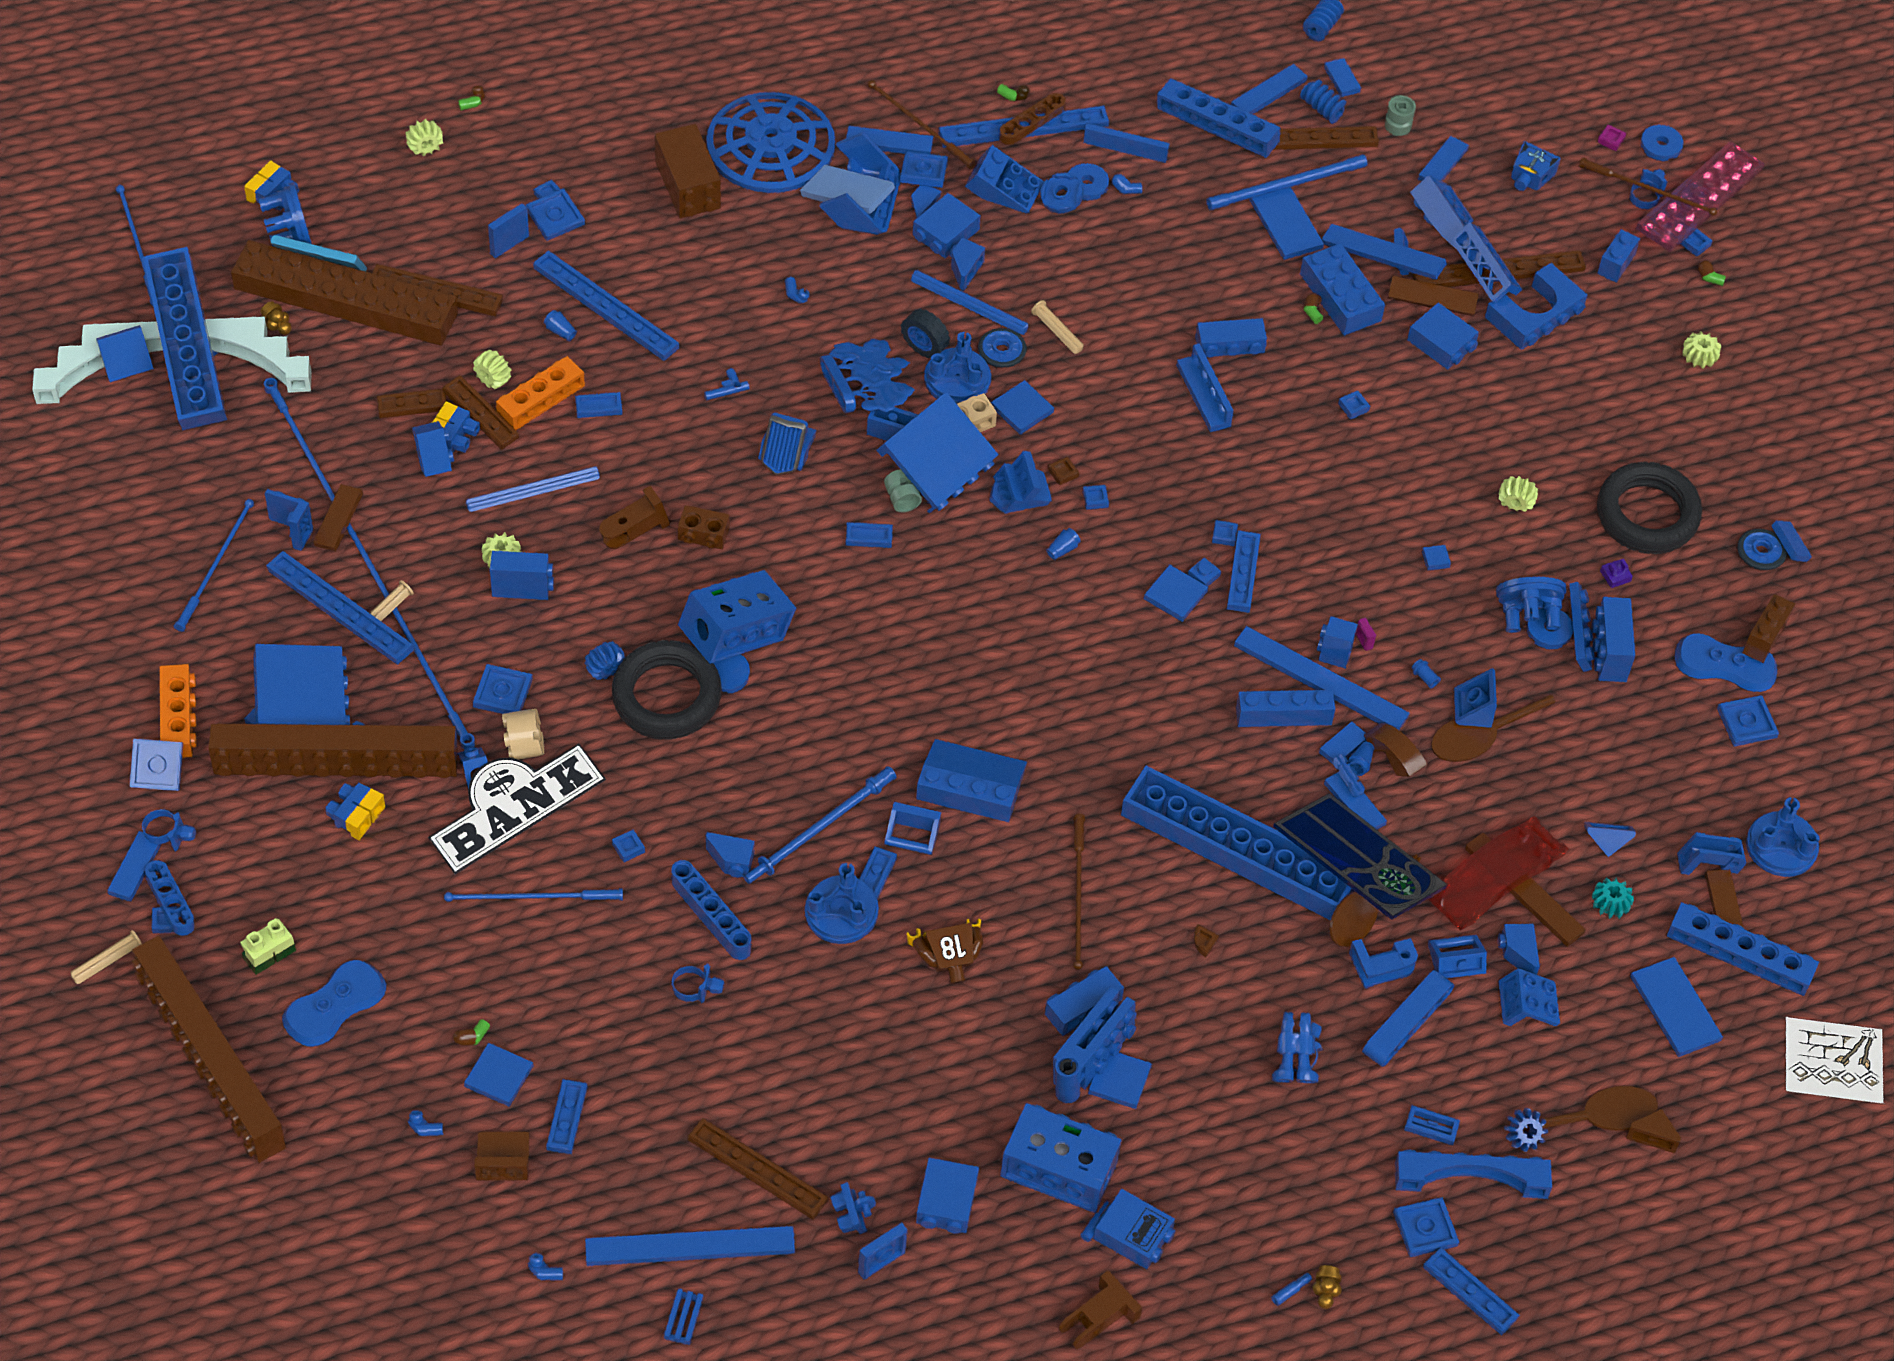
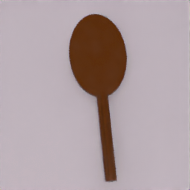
(1465, 743)
(1353, 918)
(1610, 1109)

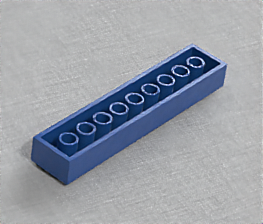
(1232, 841)

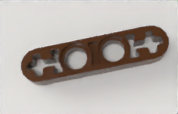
(1030, 117)

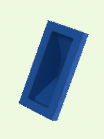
(1610, 836)

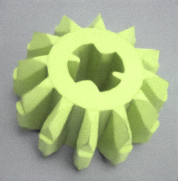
(424, 137)
(1701, 350)
(492, 369)
(1518, 493)
(499, 543)

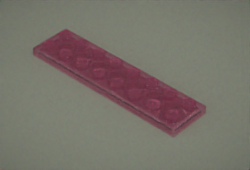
(1709, 186)

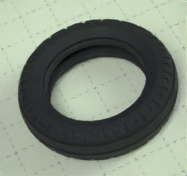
(1638, 537)
(666, 725)

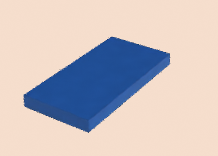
(1287, 223)
(1676, 1006)

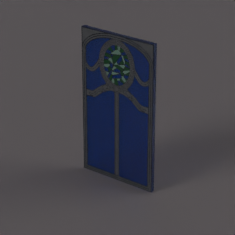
(1360, 856)

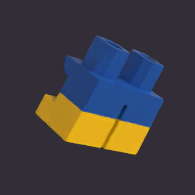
(268, 182)
(458, 424)
(358, 809)

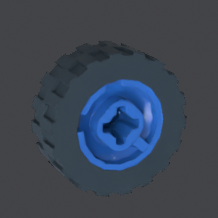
(925, 333)

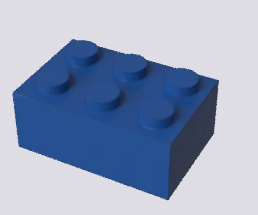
(1613, 639)

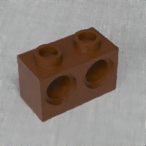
(698, 525)

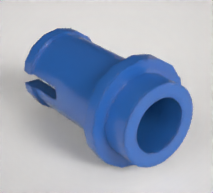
(1425, 673)

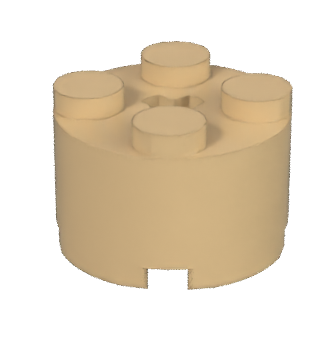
(523, 734)

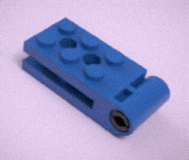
(1092, 1044)

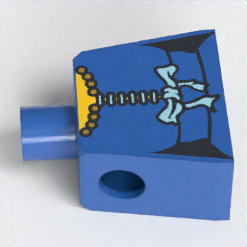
(1534, 167)

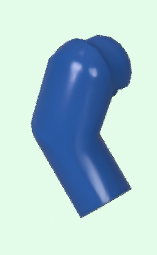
(1125, 186)
(799, 296)

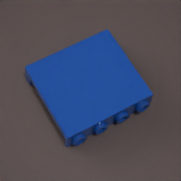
(940, 451)
(300, 685)

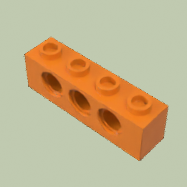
(540, 393)
(174, 679)

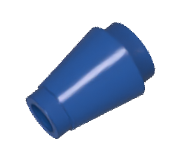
(559, 325)
(1064, 543)
(1362, 758)

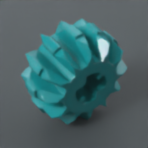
(1612, 898)

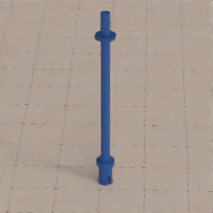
(872, 786)

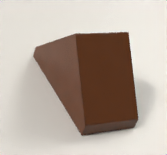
(1655, 1131)

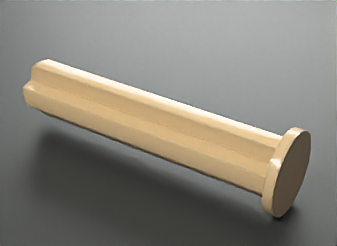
(1061, 331)
(392, 601)
(105, 958)

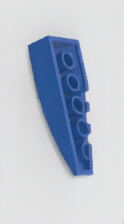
(1443, 210)

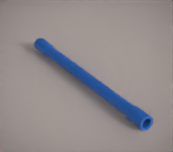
(1228, 198)

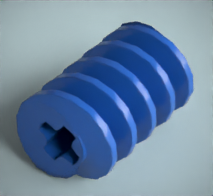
(1323, 19)
(1323, 100)

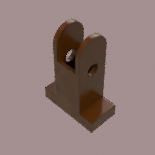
(634, 520)
(1102, 1310)

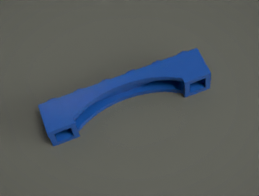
(1528, 1176)

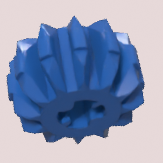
(604, 660)
(1529, 1138)

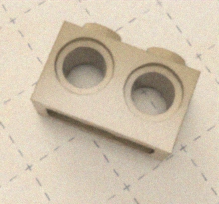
(979, 412)

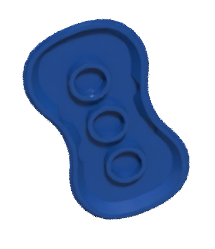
(1707, 658)
(318, 1016)

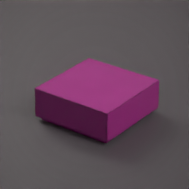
(1611, 137)
(1365, 634)

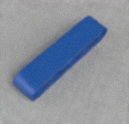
(710, 900)
(1408, 1018)

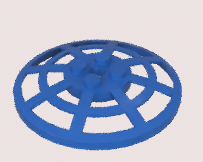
(773, 146)

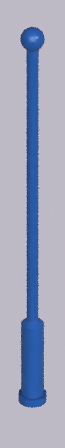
(120, 189)
(181, 624)
(585, 895)

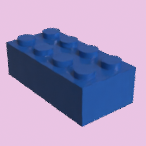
(1343, 289)

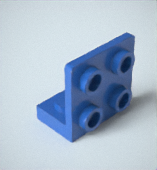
(293, 513)
(1528, 995)

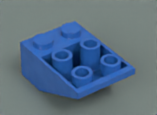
(1004, 181)

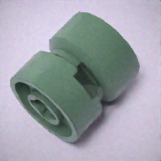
(1400, 115)
(902, 491)

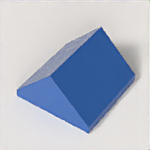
(1476, 700)

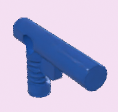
(728, 387)

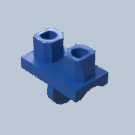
(848, 1199)

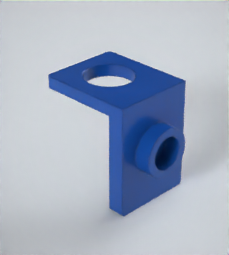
(471, 759)

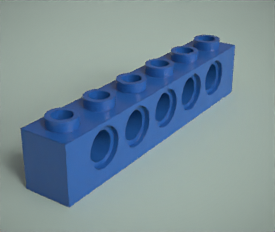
(1218, 117)
(1745, 959)

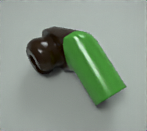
(1014, 95)

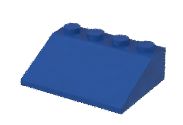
(970, 780)

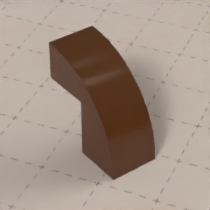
(1398, 747)

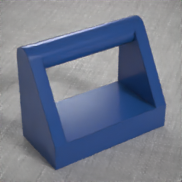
(917, 818)
(1458, 962)

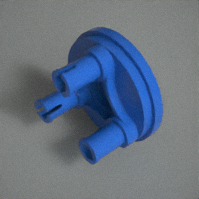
(292, 218)
(957, 372)
(1531, 594)
(1783, 842)
(841, 908)

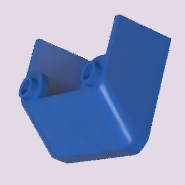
(868, 160)

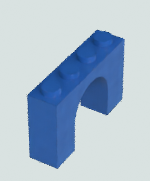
(1526, 327)

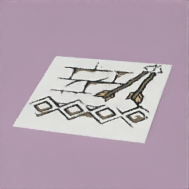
(1834, 1060)

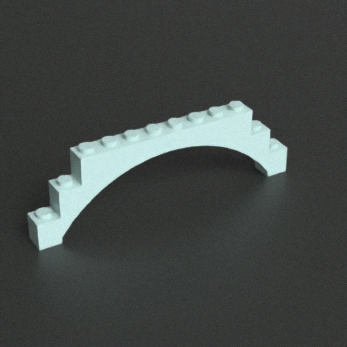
(232, 336)

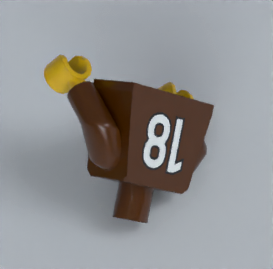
(949, 948)

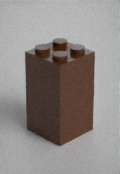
(687, 171)

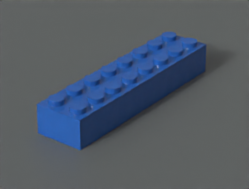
(184, 338)

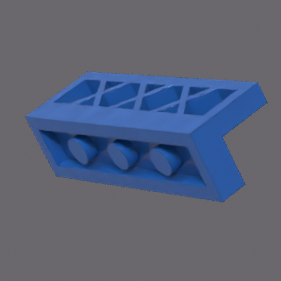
(1492, 259)
(1206, 390)

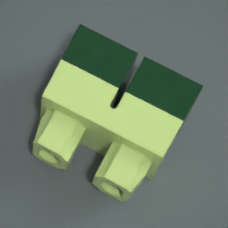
(266, 945)

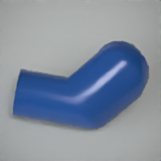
(422, 1127)
(542, 1271)

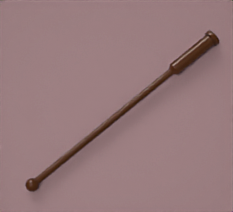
(968, 161)
(1584, 163)
(1078, 847)

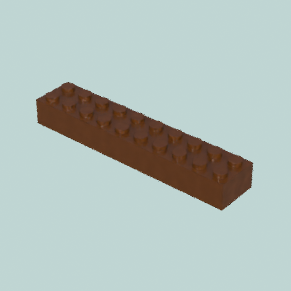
(345, 292)
(333, 750)
(208, 1049)

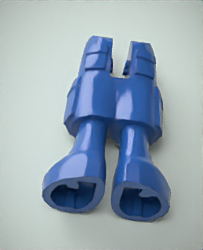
(1296, 1043)

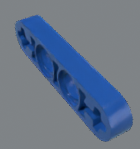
(167, 898)

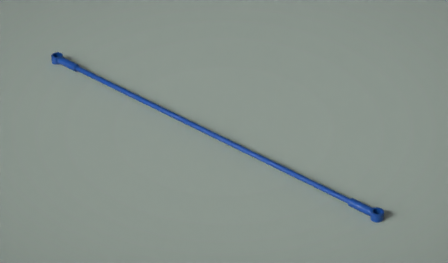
(453, 716)

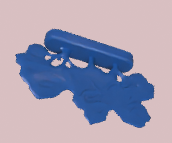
(871, 370)

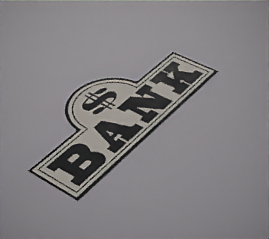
(511, 798)

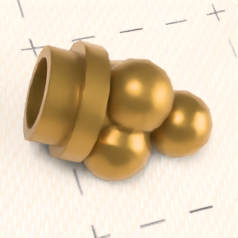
(276, 318)
(1327, 1285)

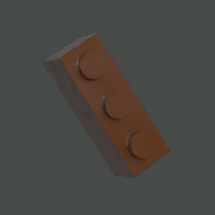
(1768, 628)

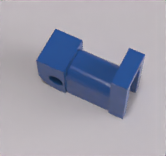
(1712, 850)
(1385, 965)

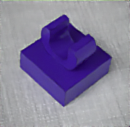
(1616, 573)

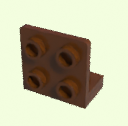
(502, 1156)

